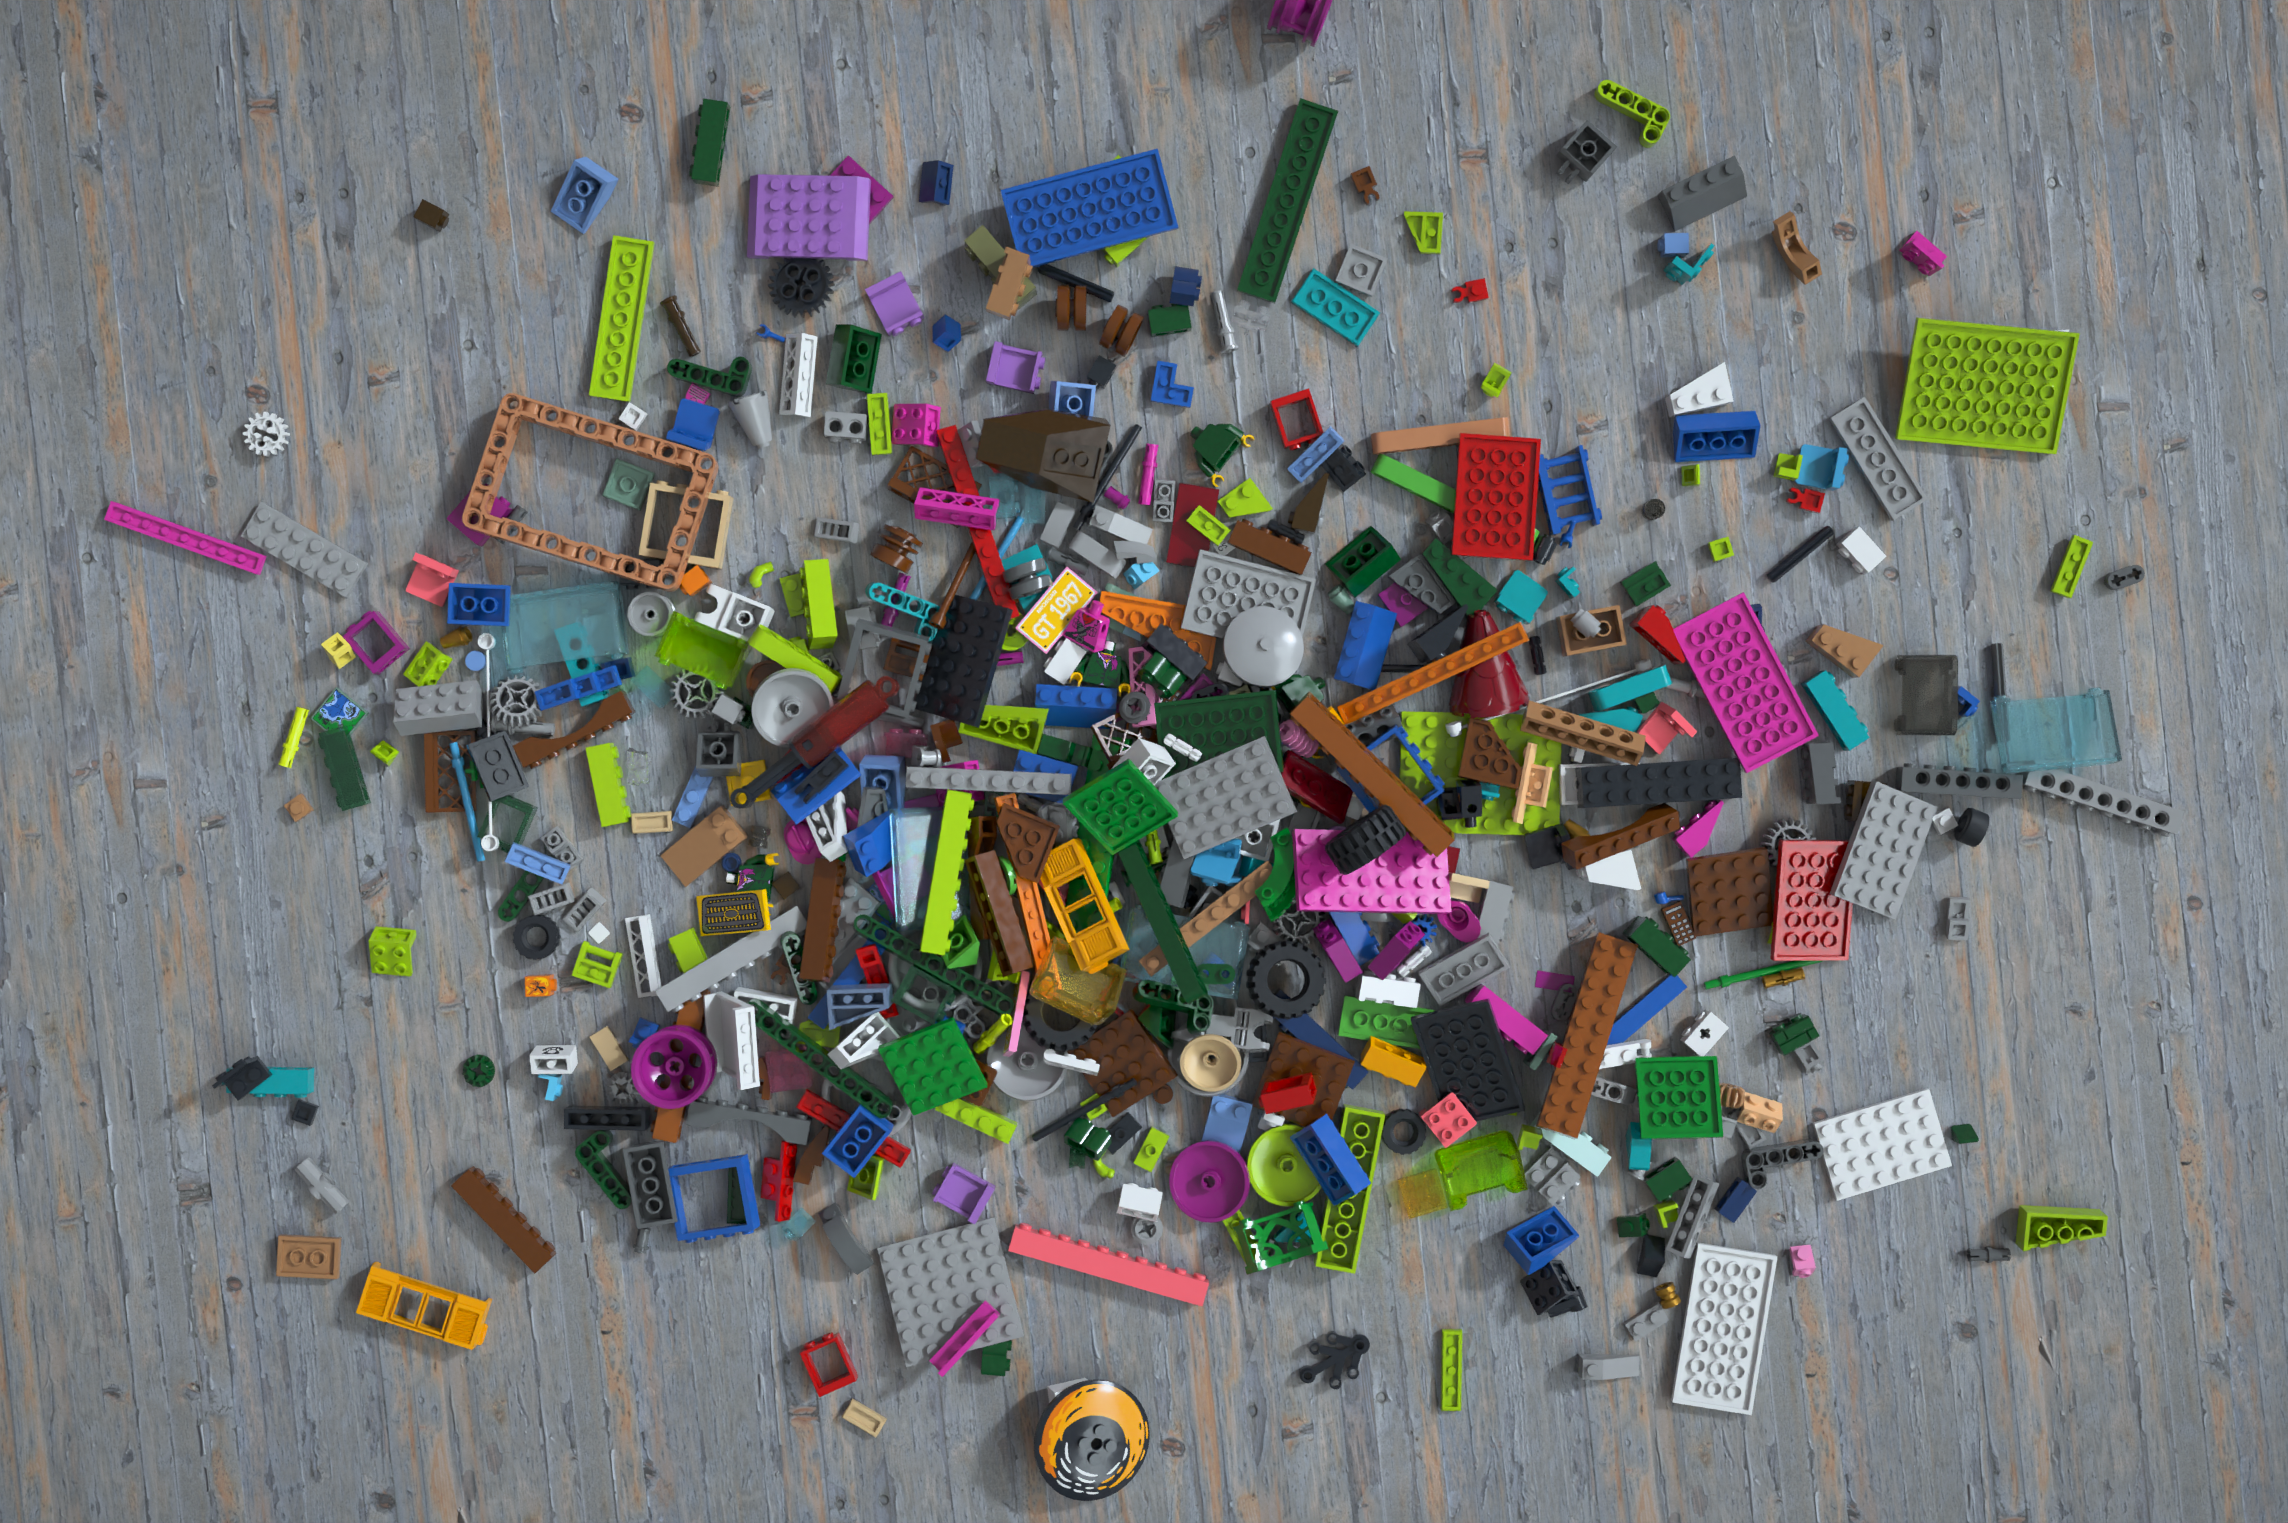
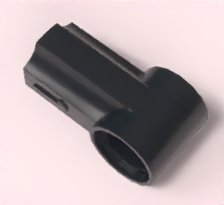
(1567, 1305)

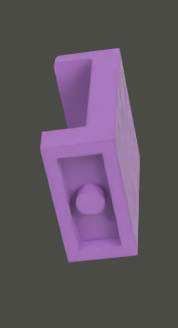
(1015, 368)
(963, 1192)

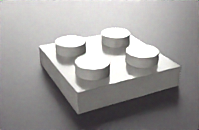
(1361, 270)

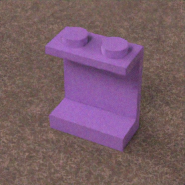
(895, 304)

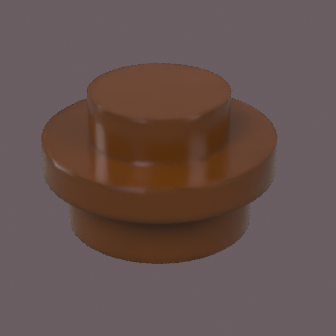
(1163, 1094)

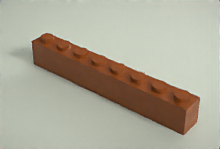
(670, 1121)

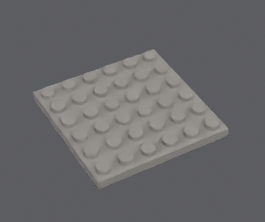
(942, 1281)

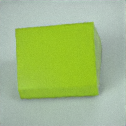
(1690, 475)
(385, 752)

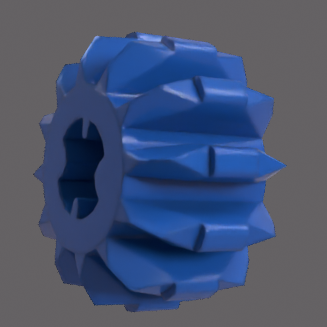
(1425, 923)

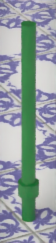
(1725, 980)

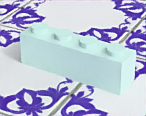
(1581, 1150)

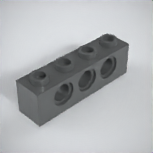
(1372, 726)

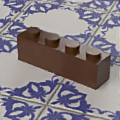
(1269, 548)

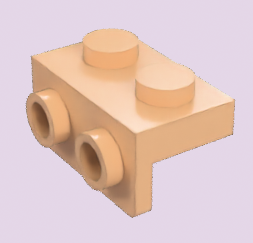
(1761, 1113)

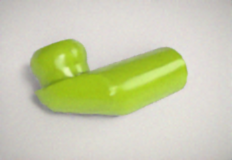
(758, 572)

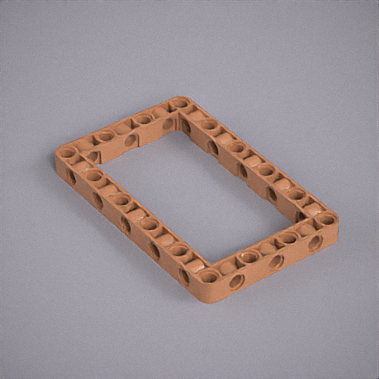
(496, 459)

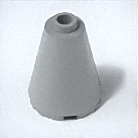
(754, 417)

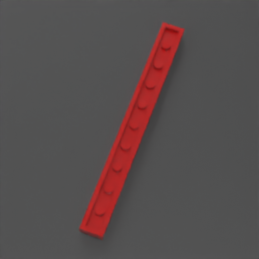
(981, 538)

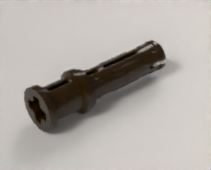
(676, 317)

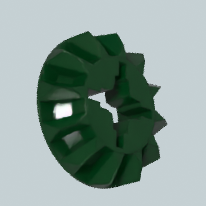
(487, 1067)

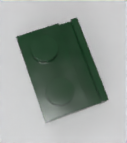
(1645, 583)

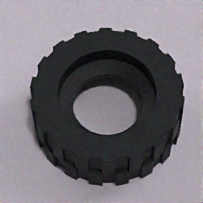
(550, 944)
(1414, 1142)

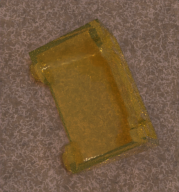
(1076, 991)

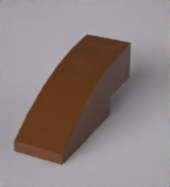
(812, 1157)

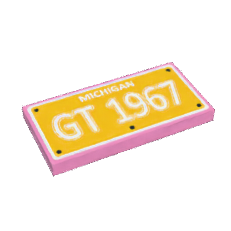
(1055, 609)
(1013, 1030)

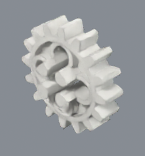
(262, 424)

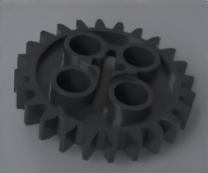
(818, 287)

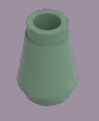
(1341, 599)

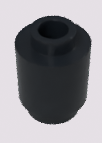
(1544, 549)

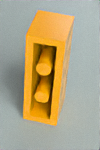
(1392, 1061)

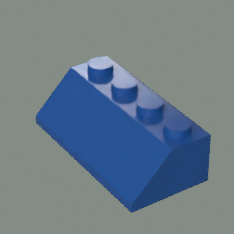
(1715, 436)
(1365, 646)
(1076, 705)
(794, 803)
(1330, 1160)

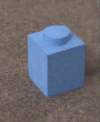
(1673, 244)

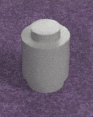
(1586, 623)

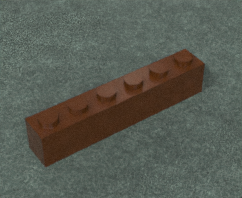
(999, 913)
(822, 920)
(504, 1219)

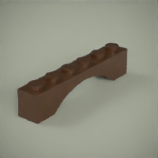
(612, 709)
(980, 840)
(1591, 849)

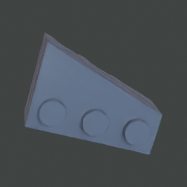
(856, 1001)

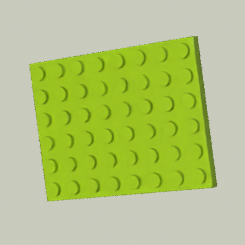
(1986, 385)
(1445, 753)

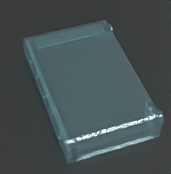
(565, 625)
(2055, 732)
(913, 856)
(1220, 946)

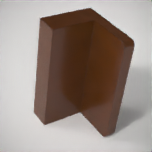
(945, 736)

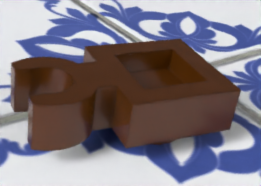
(1364, 182)
(784, 967)

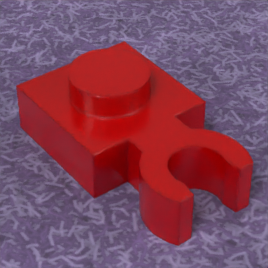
(1473, 291)
(1809, 499)

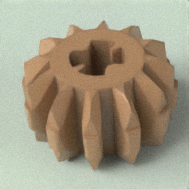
(1731, 1095)

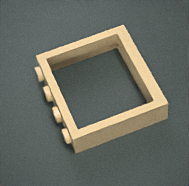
(680, 489)

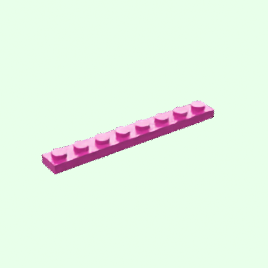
(185, 537)

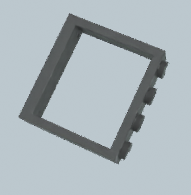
(920, 666)

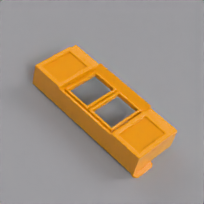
(1102, 940)
(463, 1322)

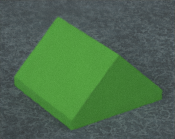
(963, 945)

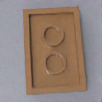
(308, 1256)

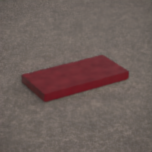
(1184, 538)
(1316, 787)

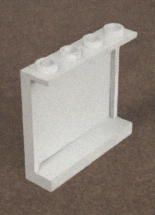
(733, 1035)

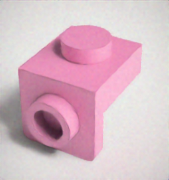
(1802, 1261)

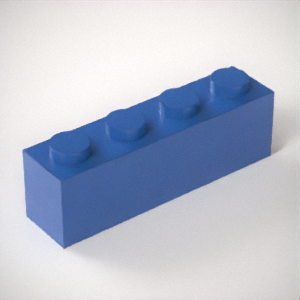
(1356, 935)

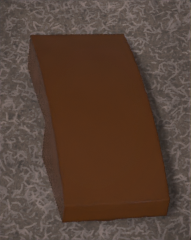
(764, 1087)

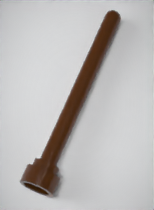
(938, 619)

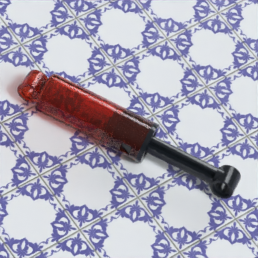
(823, 735)

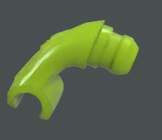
(1102, 1169)

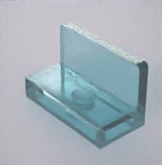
(653, 687)

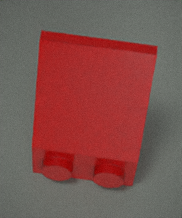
(1658, 631)

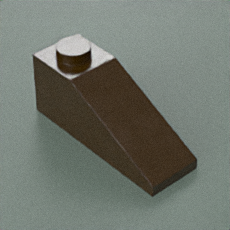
(1307, 512)

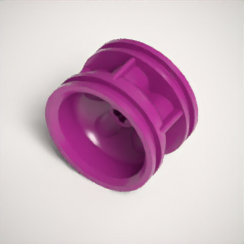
(1301, 17)
(646, 1073)

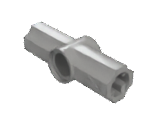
(322, 1185)

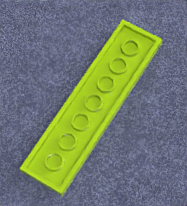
(621, 318)

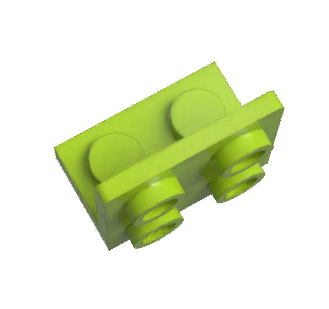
(391, 951)

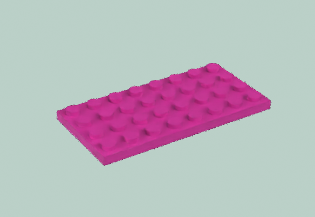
(1744, 683)
(1395, 882)

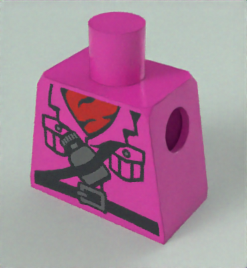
(1089, 627)

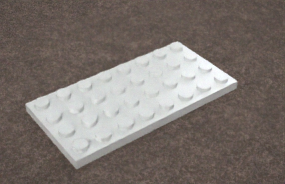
(1724, 1328)

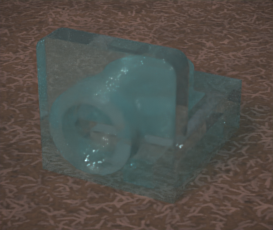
(798, 1225)

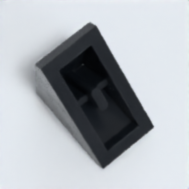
(1449, 805)
(1651, 1255)

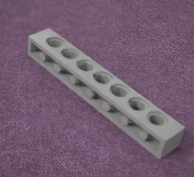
(2169, 817)

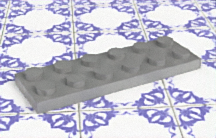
(1878, 459)
(304, 549)

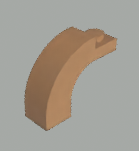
(1793, 251)

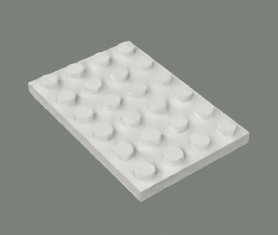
(1882, 1144)

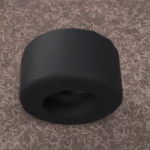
(1972, 827)

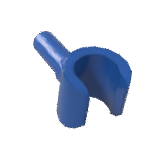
(768, 333)
(1567, 537)
(1661, 898)

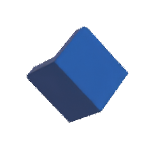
(946, 333)

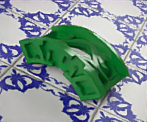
(1279, 888)
(1263, 1260)

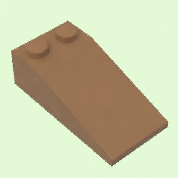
(704, 845)

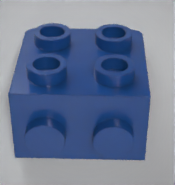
(694, 425)

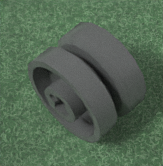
(1027, 577)

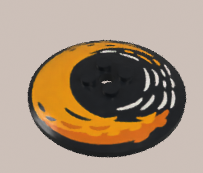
(1070, 1425)

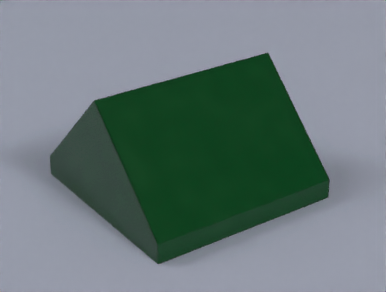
(1160, 1023)

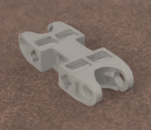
(1232, 1028)

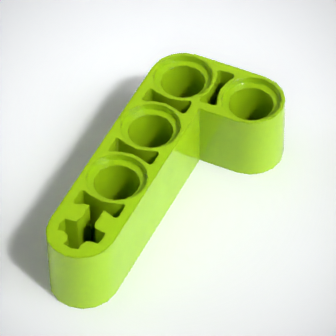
(1630, 109)

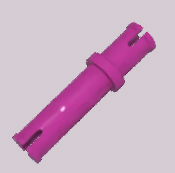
(1149, 465)

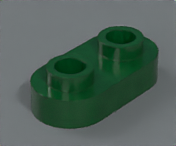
(1215, 972)

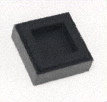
(304, 1112)

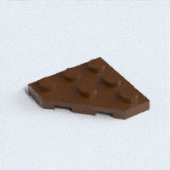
(1487, 757)
(1026, 840)

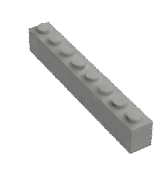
(988, 780)
(729, 961)

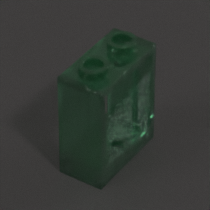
(518, 804)
(907, 983)

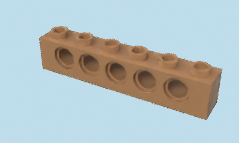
(1583, 733)

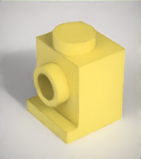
(338, 650)

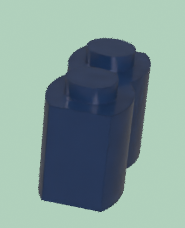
(1184, 286)

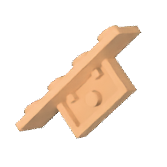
(1533, 784)

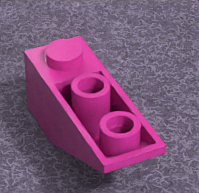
(1698, 831)

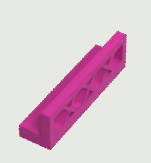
(955, 511)
(964, 1337)

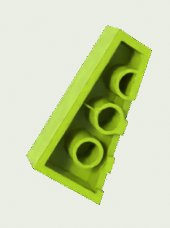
(818, 604)
(1010, 726)
(2052, 1225)

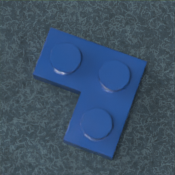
(1166, 391)

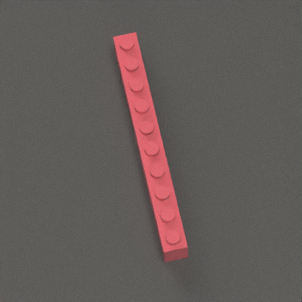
(1109, 1265)

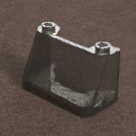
(1928, 695)

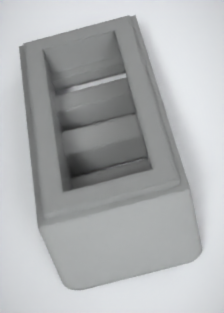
(853, 530)
(568, 892)
(593, 900)

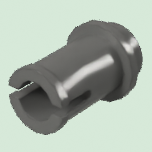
(642, 1240)

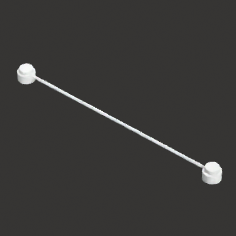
(487, 642)
(1454, 728)

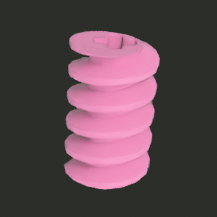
(1297, 740)

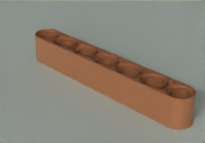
(1435, 436)

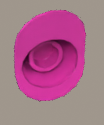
(801, 842)
(1461, 922)

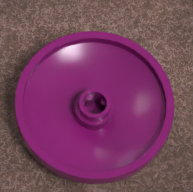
(1209, 1181)

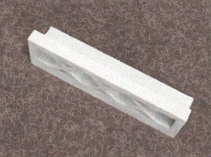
(801, 374)
(650, 957)

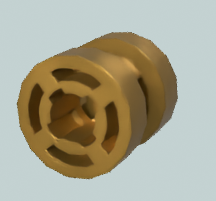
(1667, 1295)

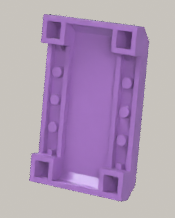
(808, 217)

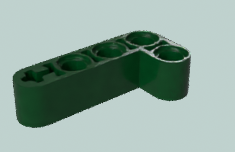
(708, 374)
(1172, 1002)
(608, 1170)

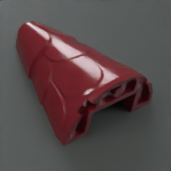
(1490, 686)

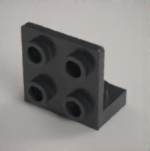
(1545, 846)
(244, 1076)
(1549, 1286)

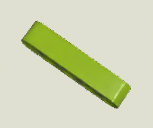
(792, 656)

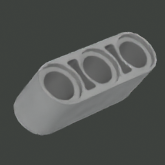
(1096, 554)

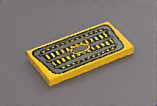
(733, 912)

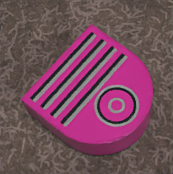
(697, 394)

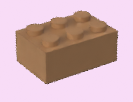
(1609, 636)

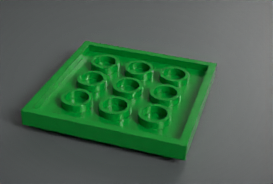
(1120, 807)
(933, 1066)
(1678, 1097)

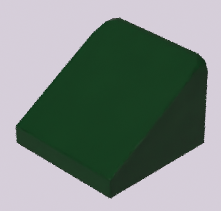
(1963, 1134)

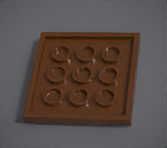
(1729, 891)
(1125, 1052)
(1297, 1057)

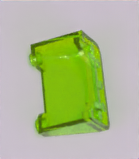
(702, 650)
(1479, 1167)

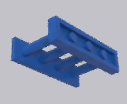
(1547, 484)

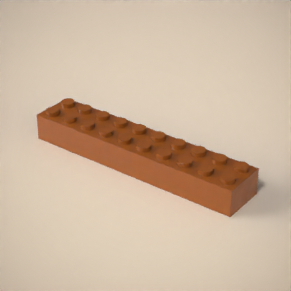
(1372, 774)
(1587, 1035)

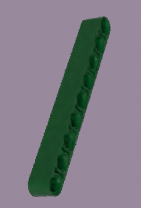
(1163, 922)
(922, 964)
(821, 1067)

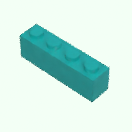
(1835, 710)
(285, 1081)

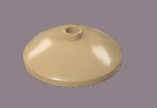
(1209, 1073)

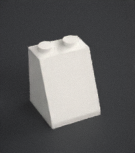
(1614, 871)

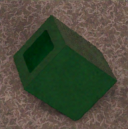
(1646, 702)

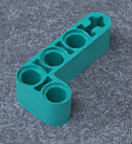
(903, 605)
(1629, 688)

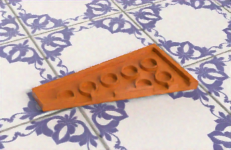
(1146, 614)

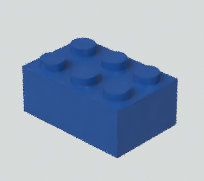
(1036, 763)
(857, 1140)

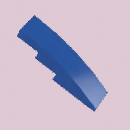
(578, 688)

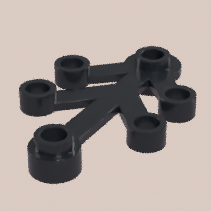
(1336, 1357)

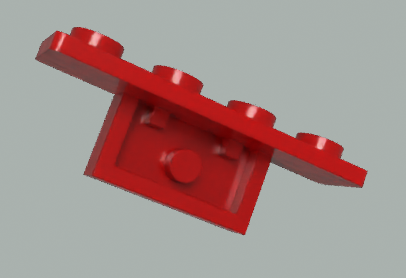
(778, 1180)

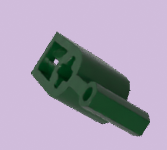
(1065, 750)

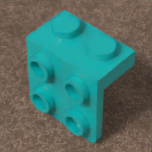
(1681, 272)
(1520, 597)

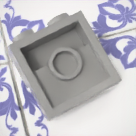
(1552, 1176)

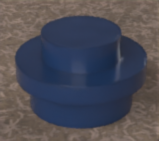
(731, 862)

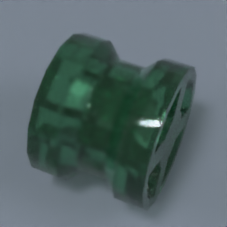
(1076, 1159)

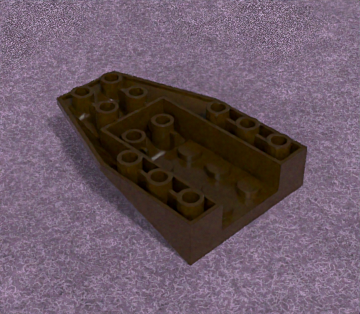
(1047, 450)

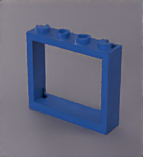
(1414, 751)
(747, 1193)

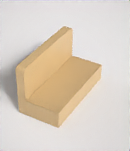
(1466, 887)

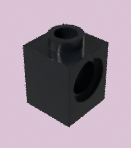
(1101, 372)

